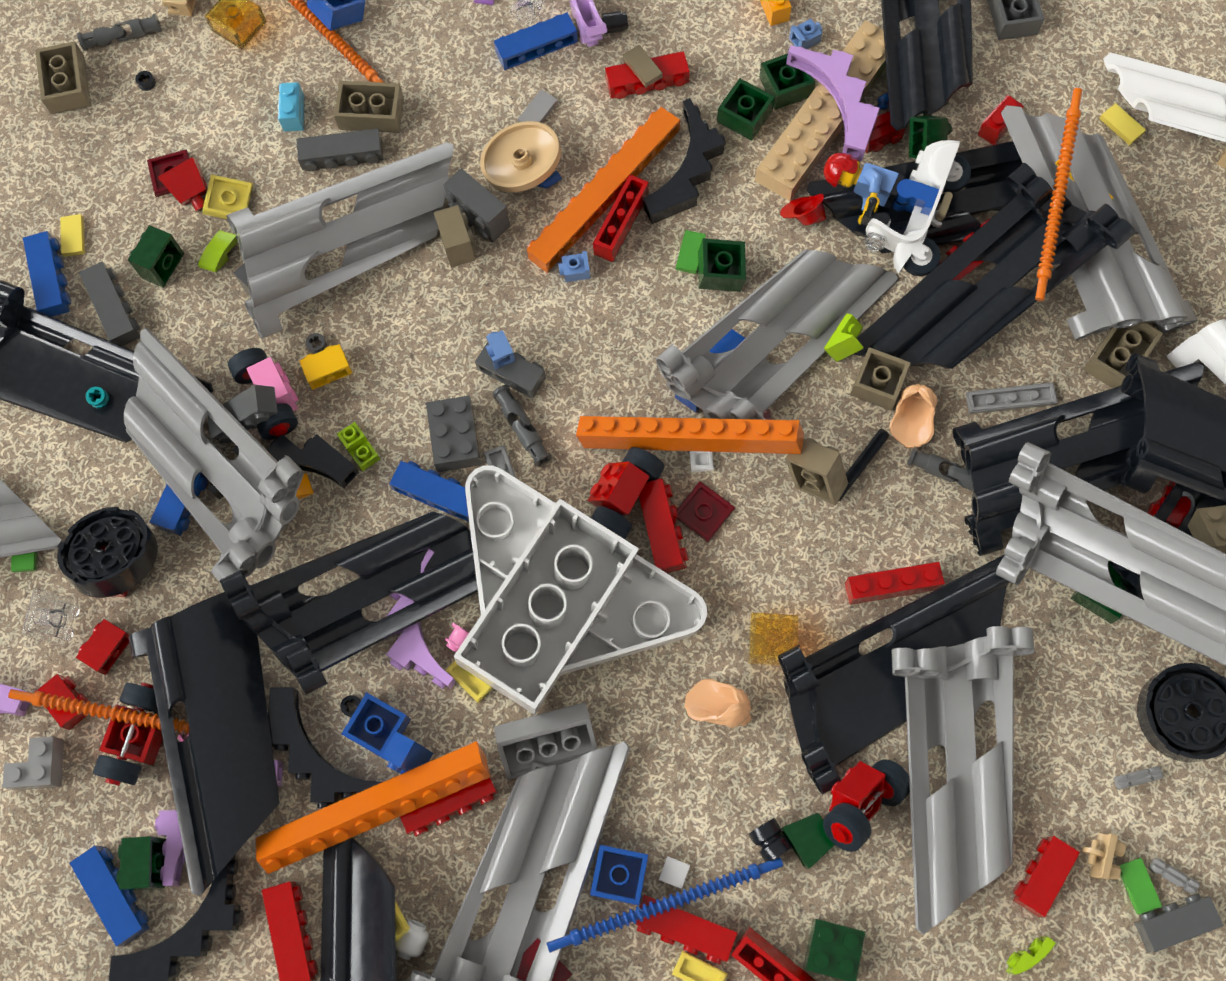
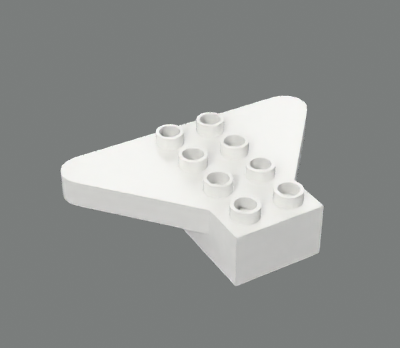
(559, 592)

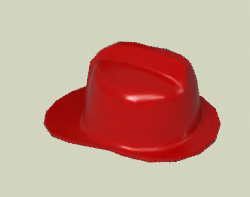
(806, 209)

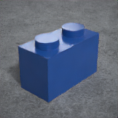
(405, 754)

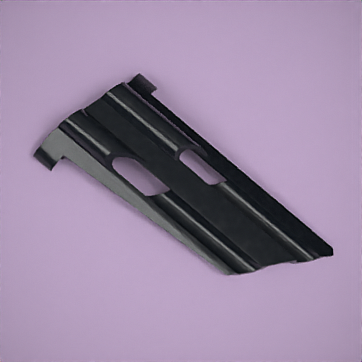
(928, 61)
(984, 192)
(950, 318)
(1100, 452)
(326, 629)

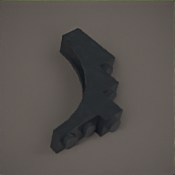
(681, 190)
(315, 457)
(304, 759)
(192, 940)

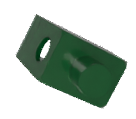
(925, 131)
(808, 839)

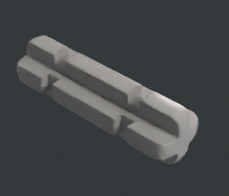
(1138, 777)
(1174, 875)

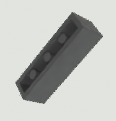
(339, 149)
(109, 304)
(249, 408)

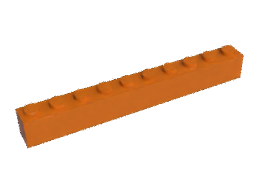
(603, 189)
(691, 434)
(371, 807)

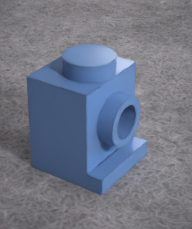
(806, 34)
(575, 267)
(499, 349)

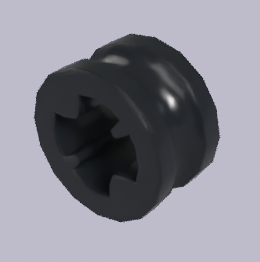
(145, 86)
(344, 708)

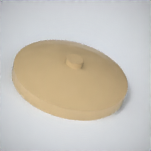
(520, 156)

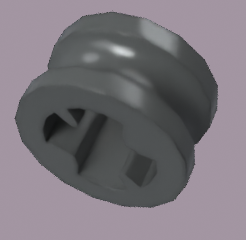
(312, 337)

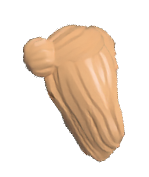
(914, 416)
(718, 704)

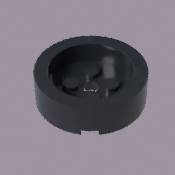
(122, 566)
(1164, 715)

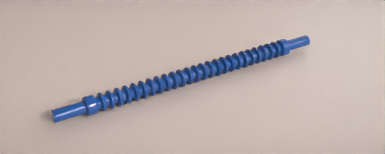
(576, 937)

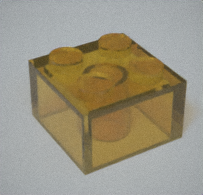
(235, 20)
(771, 636)

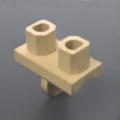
(1102, 855)

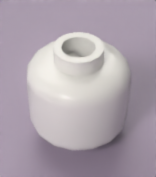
(413, 941)

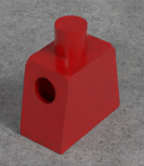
(186, 183)

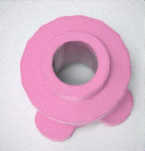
(456, 638)

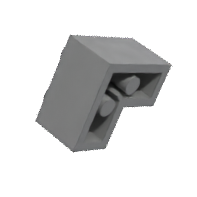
(42, 768)

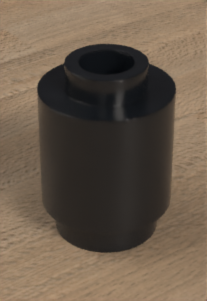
(615, 21)

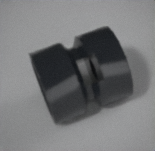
(770, 840)

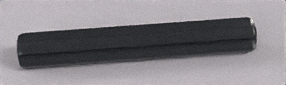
(865, 458)

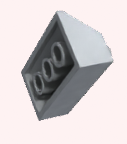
(545, 738)

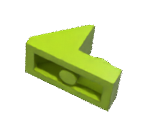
(844, 341)

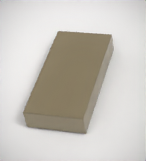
(642, 66)

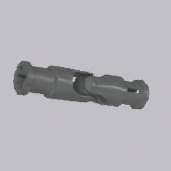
(104, 35)
(523, 428)
(931, 464)

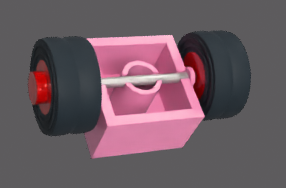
(254, 367)

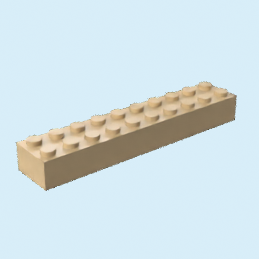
(819, 119)

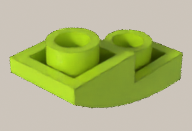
(216, 251)
(358, 446)
(1023, 960)

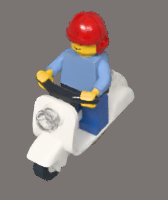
(937, 172)

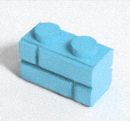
(291, 107)

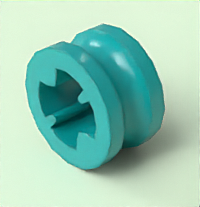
(95, 391)

